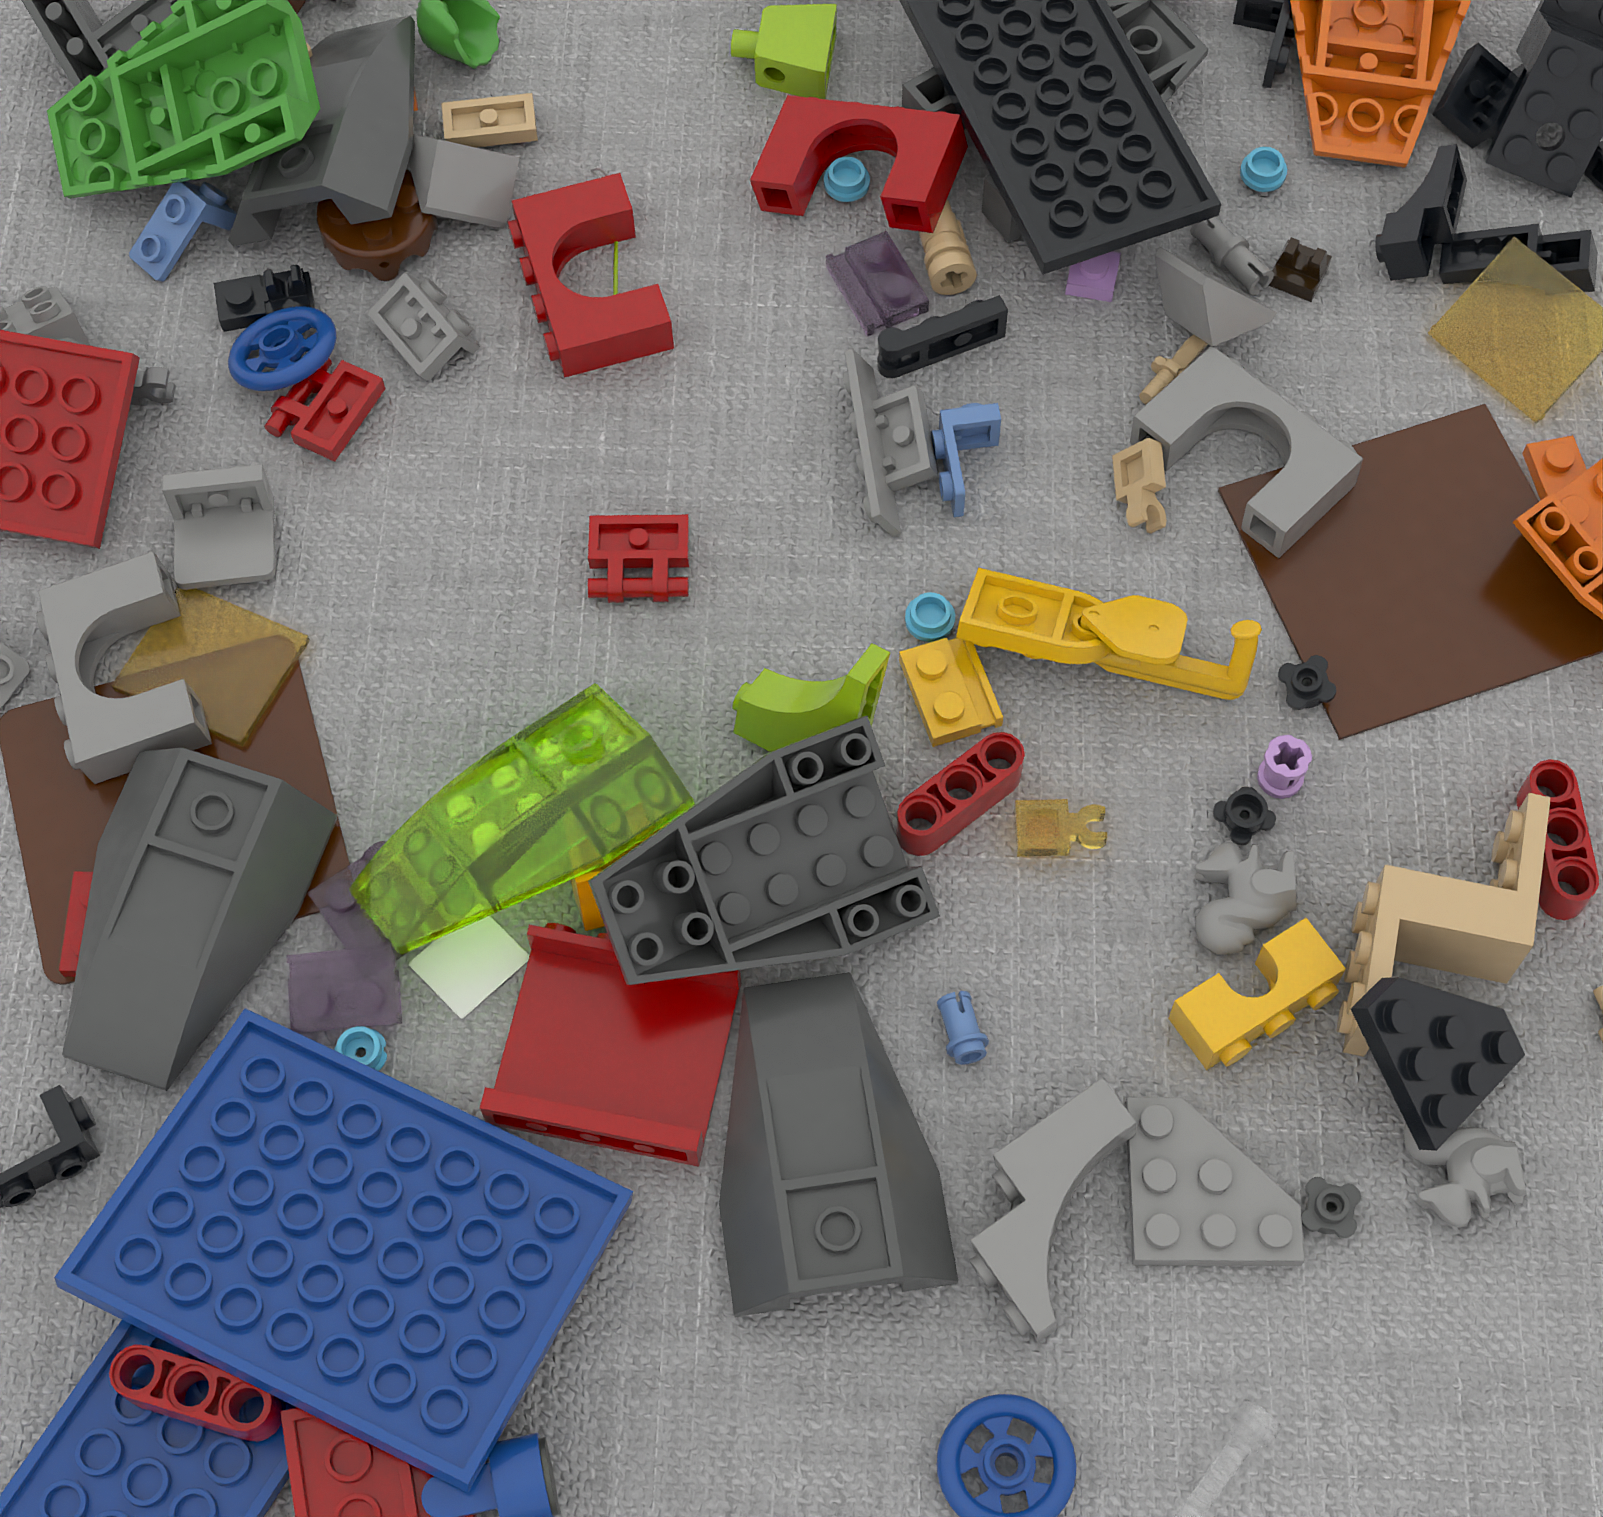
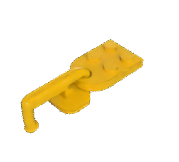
(1122, 636)

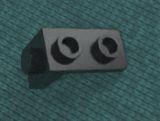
(1272, 17)
(60, 1162)

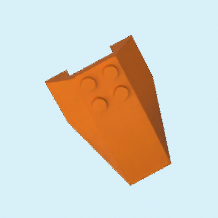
(1372, 72)

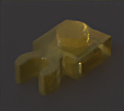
(1049, 828)

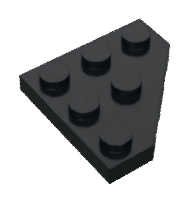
(1435, 1053)

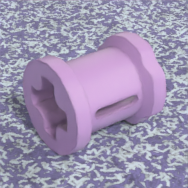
(1292, 755)

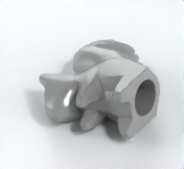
(1255, 900)
(1476, 1169)

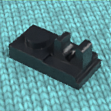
(252, 297)

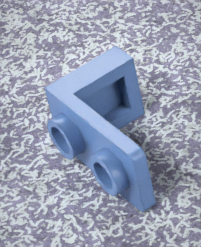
(176, 223)
(962, 429)

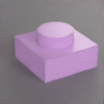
(1094, 277)

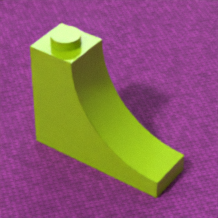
(787, 710)

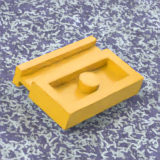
(950, 689)

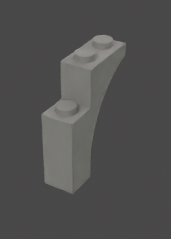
(1044, 1172)

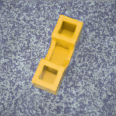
(1223, 1023)

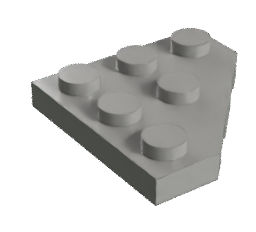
(1201, 1196)

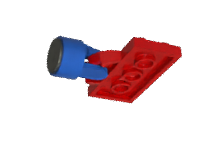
(351, 1478)

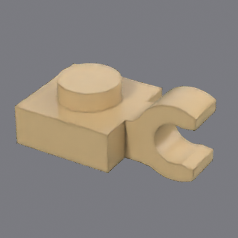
(1137, 478)

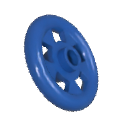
(281, 348)
(996, 1414)

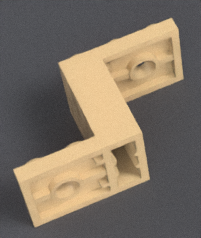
(1450, 920)

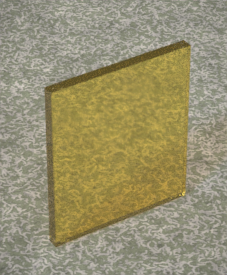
(1523, 330)
(224, 655)

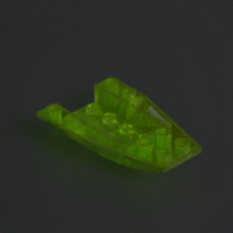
(522, 822)

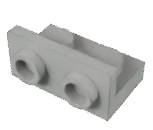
(421, 325)

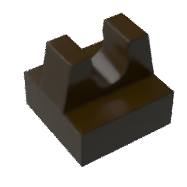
(1300, 270)

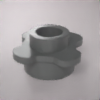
(1319, 1219)

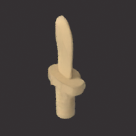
(1169, 369)

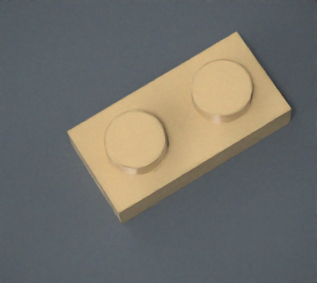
(490, 120)

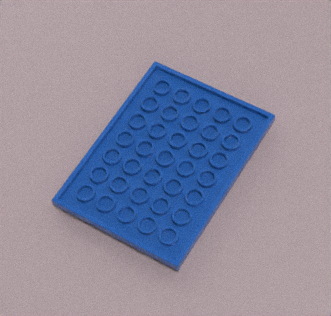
(349, 1246)

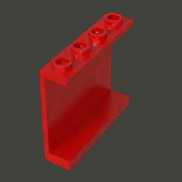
(609, 1057)

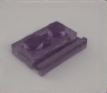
(877, 283)
(344, 989)

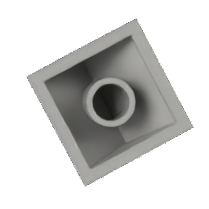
(463, 181)
(1205, 302)

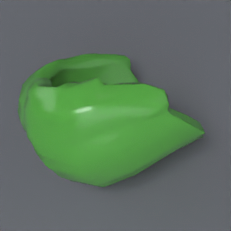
(459, 29)

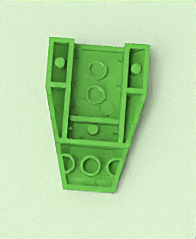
(188, 99)

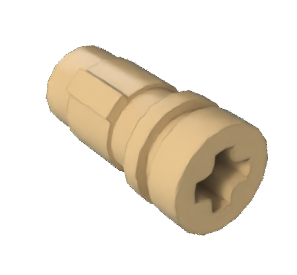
(948, 256)

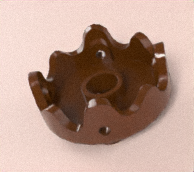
(382, 243)

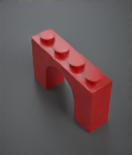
(818, 131)
(585, 329)

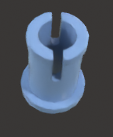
(964, 1036)

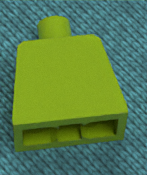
(791, 48)

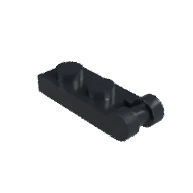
(941, 337)

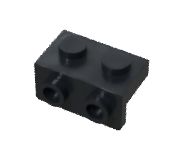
(1478, 96)

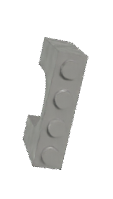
(1220, 396)
(81, 623)

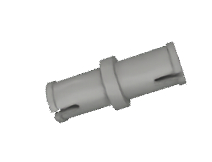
(1233, 254)

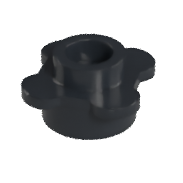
(1307, 696)
(1248, 801)

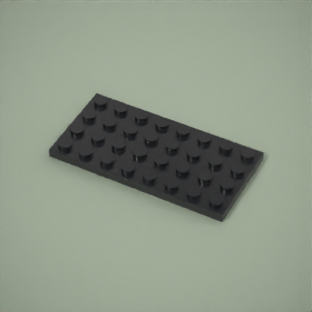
(1064, 123)

